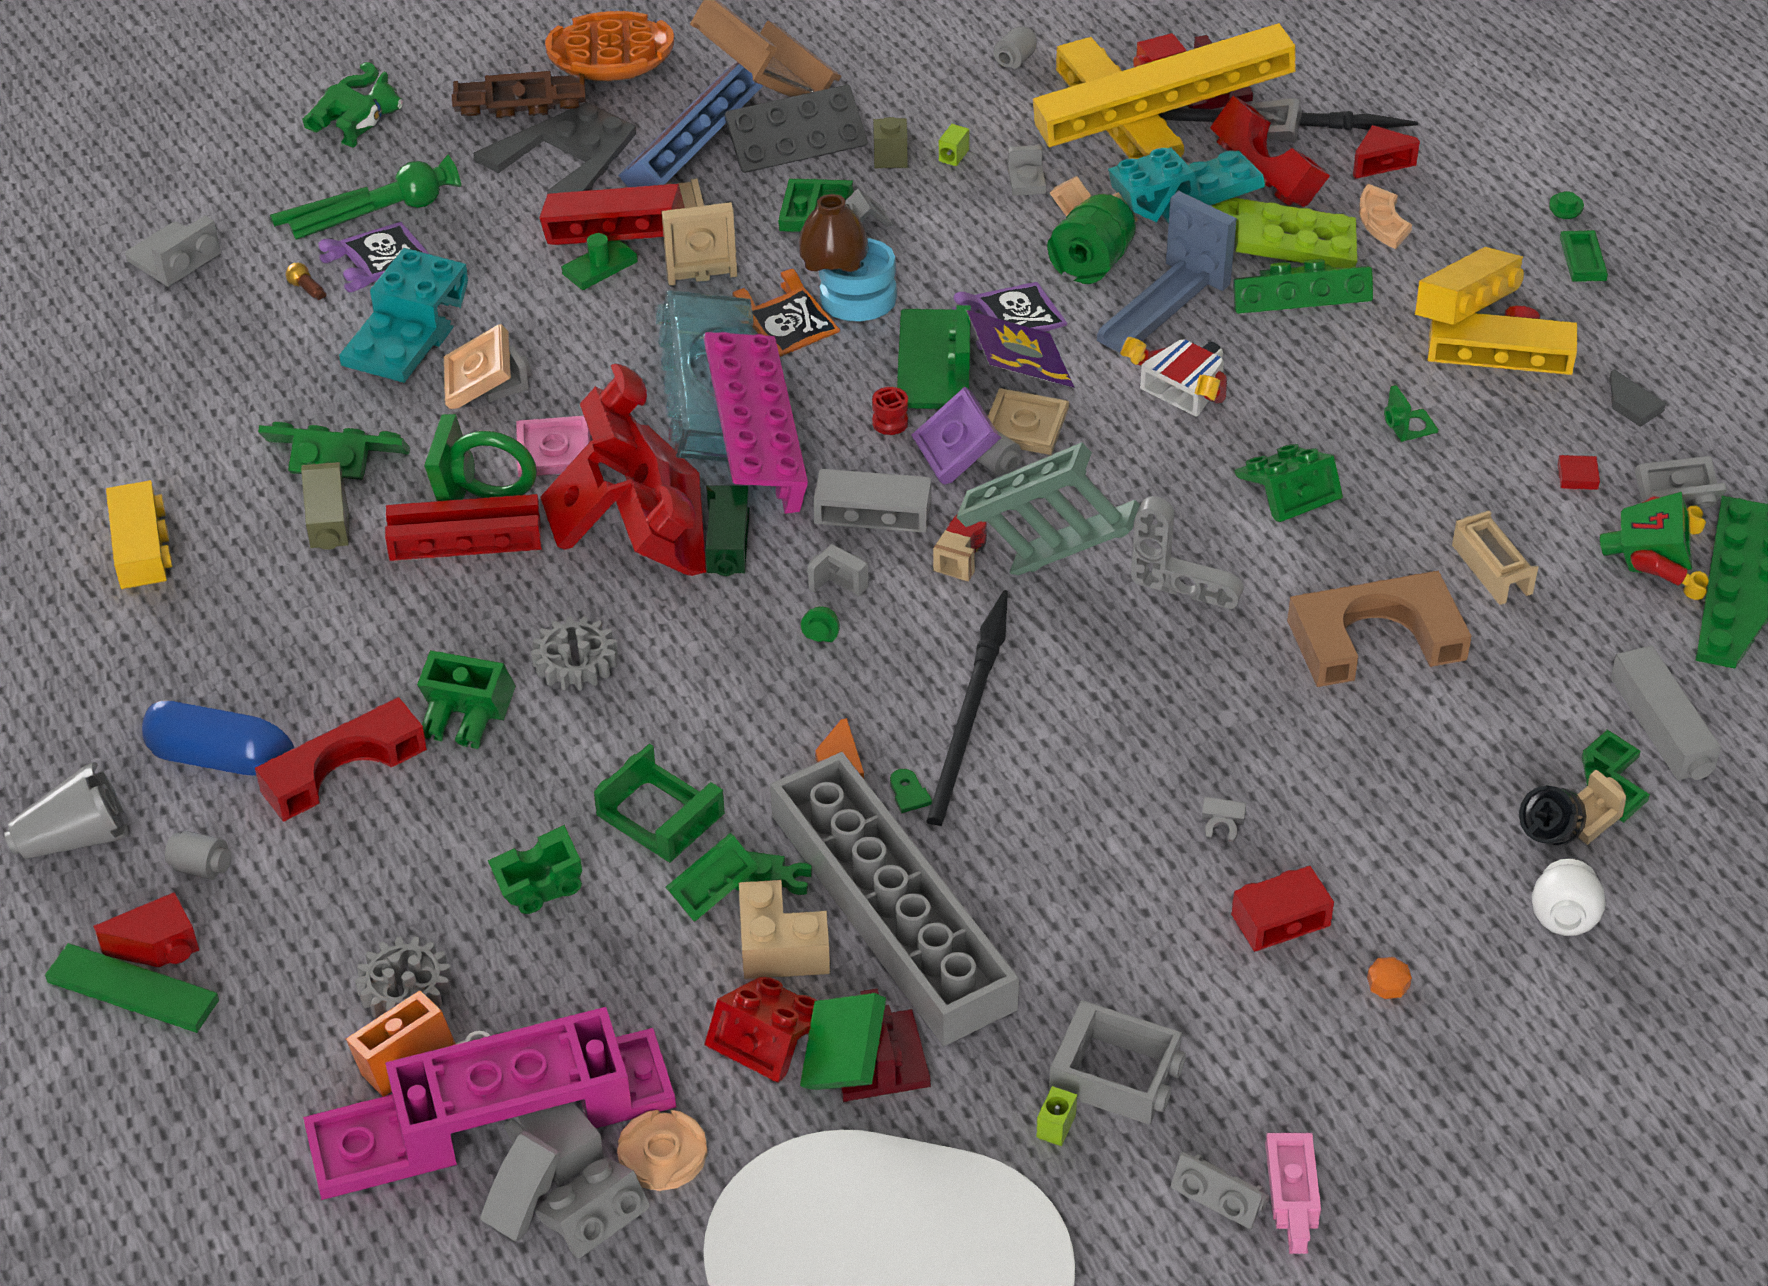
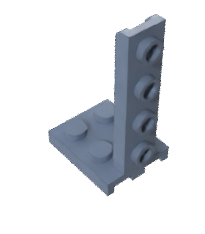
(1200, 255)

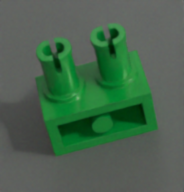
(465, 686)

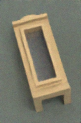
(1492, 556)

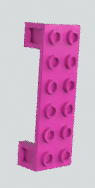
(756, 415)

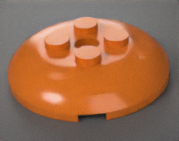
(610, 45)

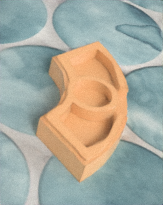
(1380, 216)

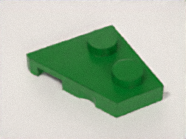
(802, 199)

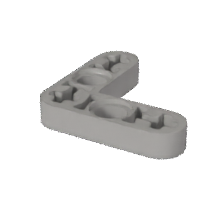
(1167, 569)

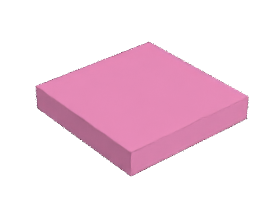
(553, 441)

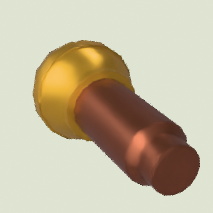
(298, 275)

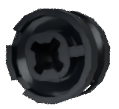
(1551, 815)

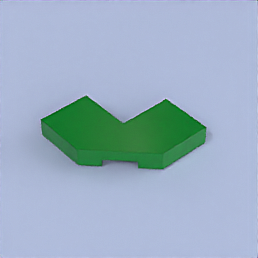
(1611, 757)

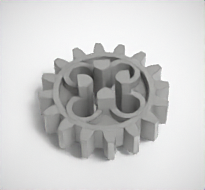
(553, 655)
(424, 966)

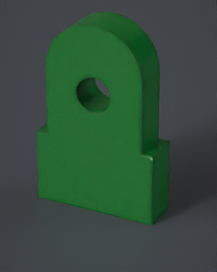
(910, 796)

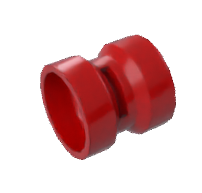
(890, 410)

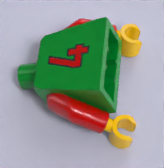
(1658, 541)

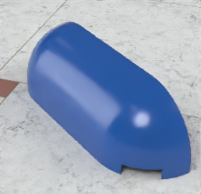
(211, 737)

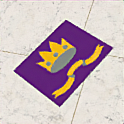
(1020, 349)

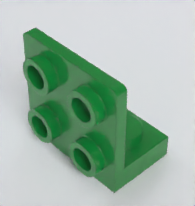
(1294, 480)

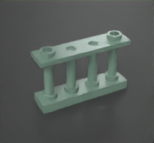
(1042, 481)

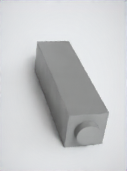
(1665, 713)

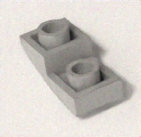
(518, 1184)

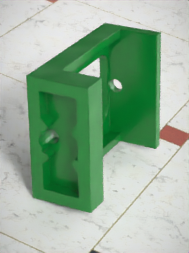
(698, 814)

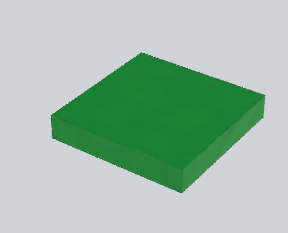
(843, 1042)

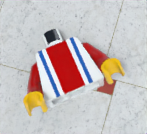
(1180, 373)

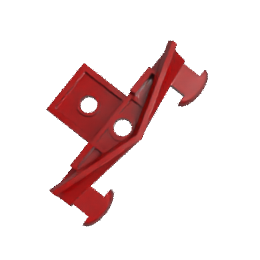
(658, 511)

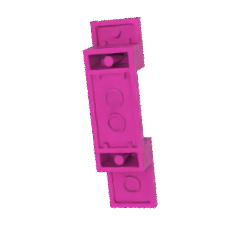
(483, 1085)

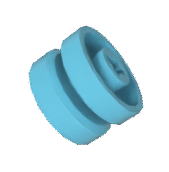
(863, 292)

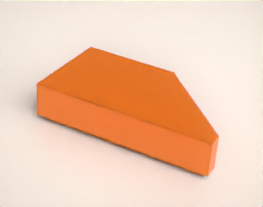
(838, 741)

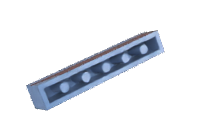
(691, 129)

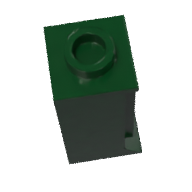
(727, 529)

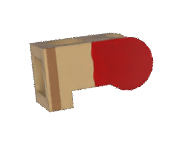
(956, 549)

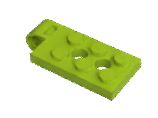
(1262, 229)

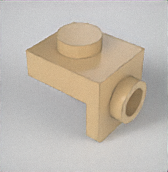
(1603, 803)

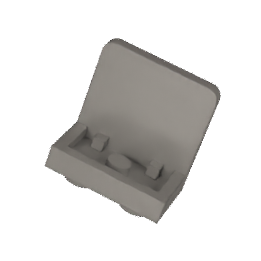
(176, 250)

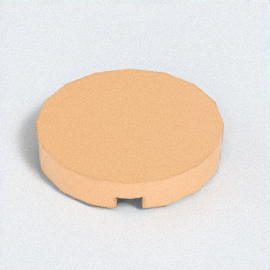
(660, 1162)

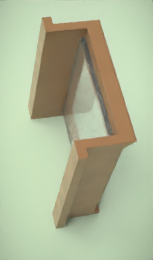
(770, 56)

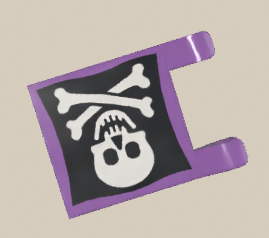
(369, 252)
(1018, 304)

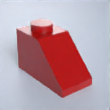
(149, 934)

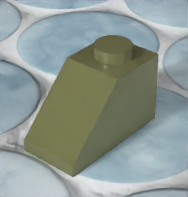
(890, 143)
(325, 505)

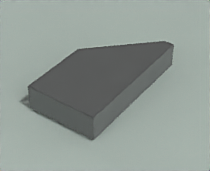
(1633, 400)

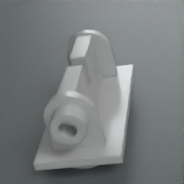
(1217, 1190)

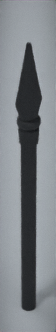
(1332, 120)
(992, 637)

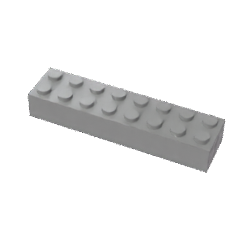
(894, 899)

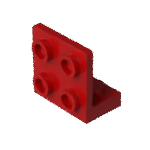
(760, 1026)

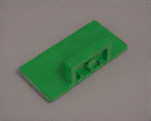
(933, 355)

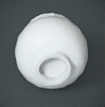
(1568, 898)

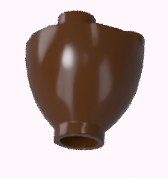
(833, 237)

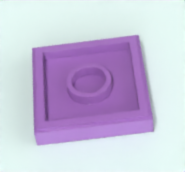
(956, 436)

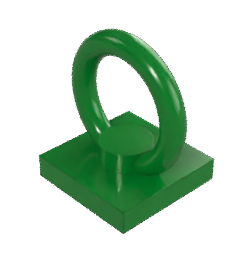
(452, 464)

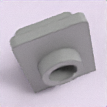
(863, 206)

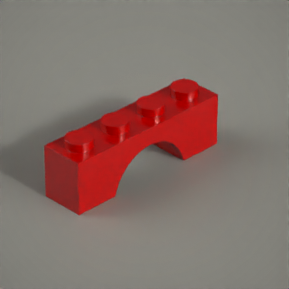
(1291, 173)
(381, 735)

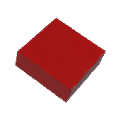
(1578, 472)

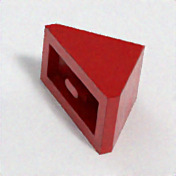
(1384, 152)

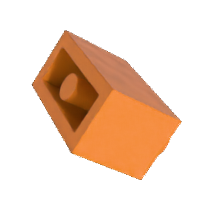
(401, 1032)

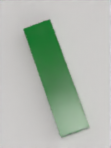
(132, 987)

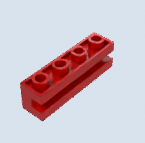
(463, 527)

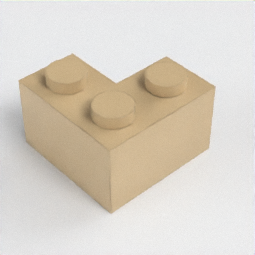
(779, 941)

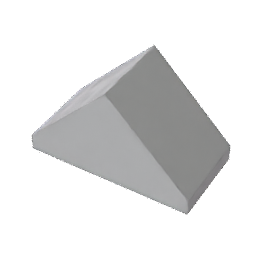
(1284, 118)

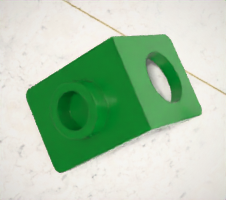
(1399, 413)

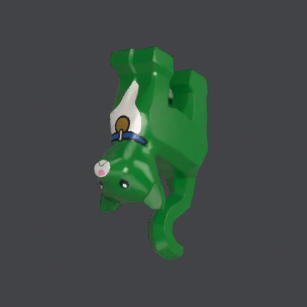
(351, 109)

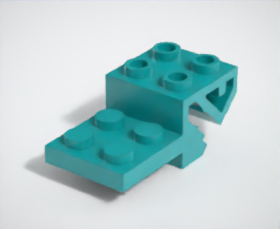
(1155, 178)
(406, 315)

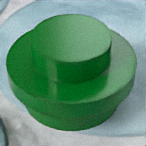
(1566, 205)
(820, 624)

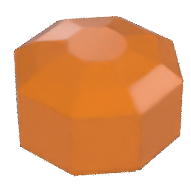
(1389, 977)

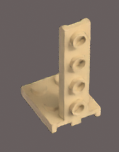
(698, 237)

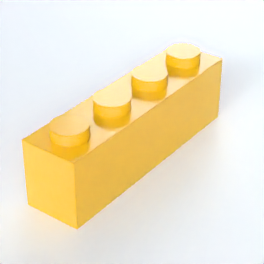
(1469, 285)
(1505, 343)

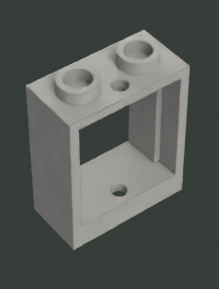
(1125, 1032)

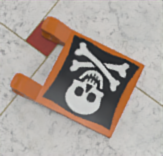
(791, 318)

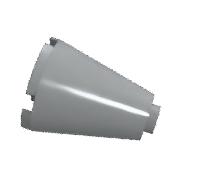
(68, 817)

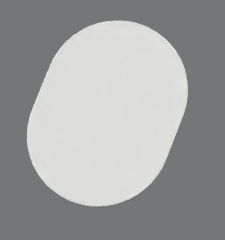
(883, 1215)

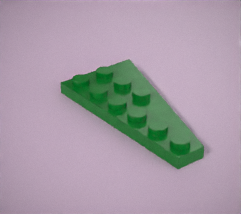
(1737, 583)

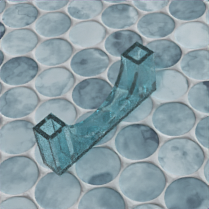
(691, 406)

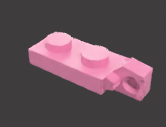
(1293, 1186)

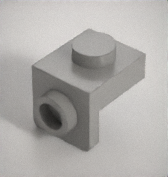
(839, 567)

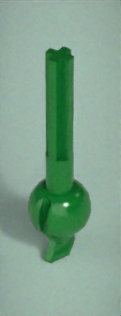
(414, 184)

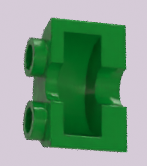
(540, 873)

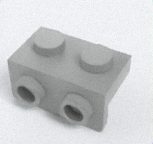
(1690, 476)
(594, 1205)

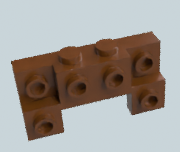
(518, 92)

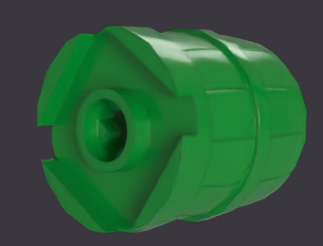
(1092, 238)

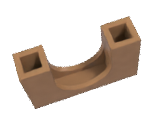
(1415, 601)

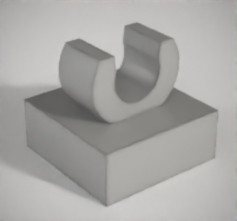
(1223, 813)

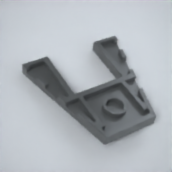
(581, 132)

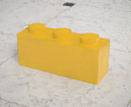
(138, 534)

